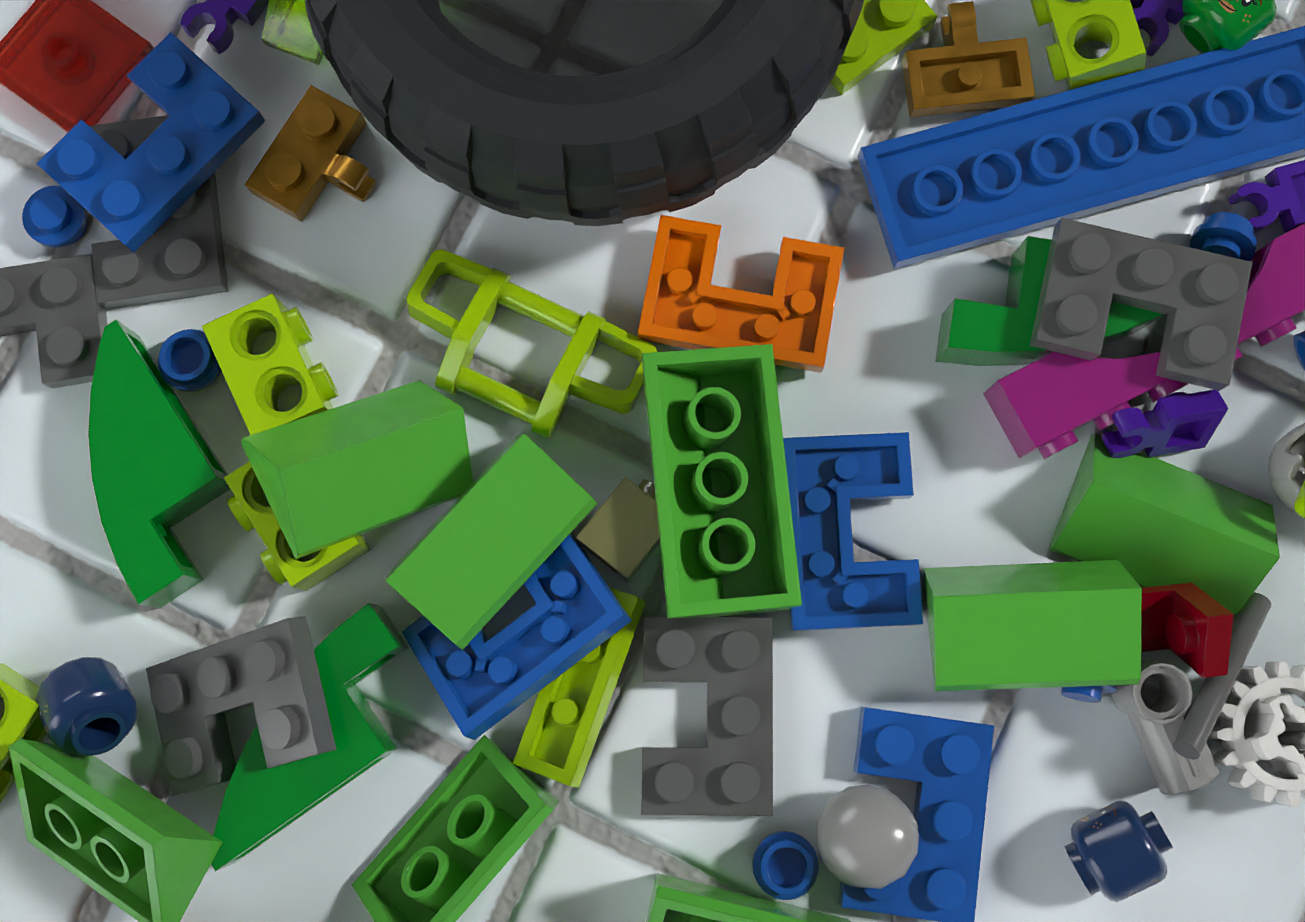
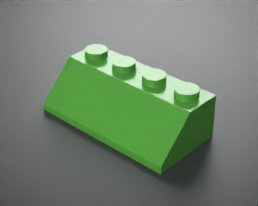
(720, 482)

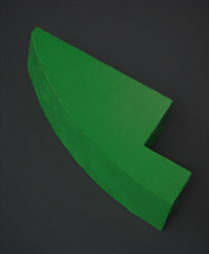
(1002, 335)
(146, 467)
(266, 800)

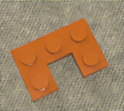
(693, 314)

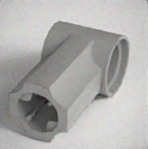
(1159, 726)

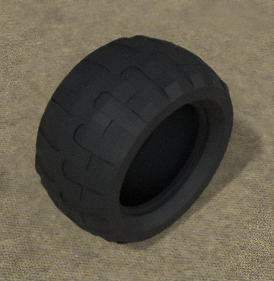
(594, 142)

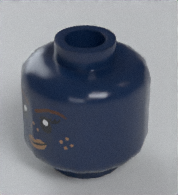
(86, 706)
(1118, 851)

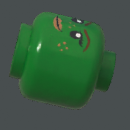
(1225, 23)

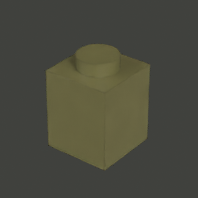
(624, 528)

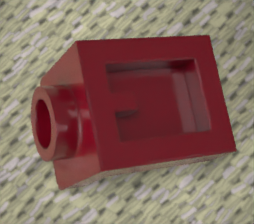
(1189, 625)

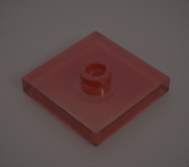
(69, 60)

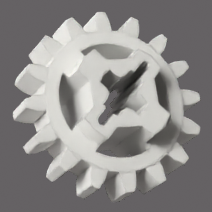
(1250, 732)

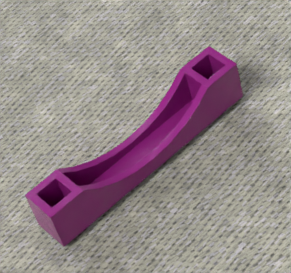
(1063, 392)

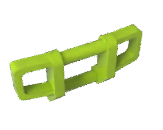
(466, 334)

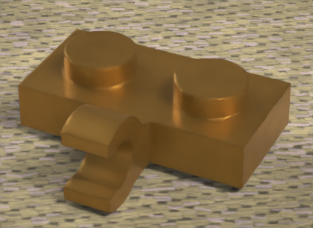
(966, 72)
(311, 154)

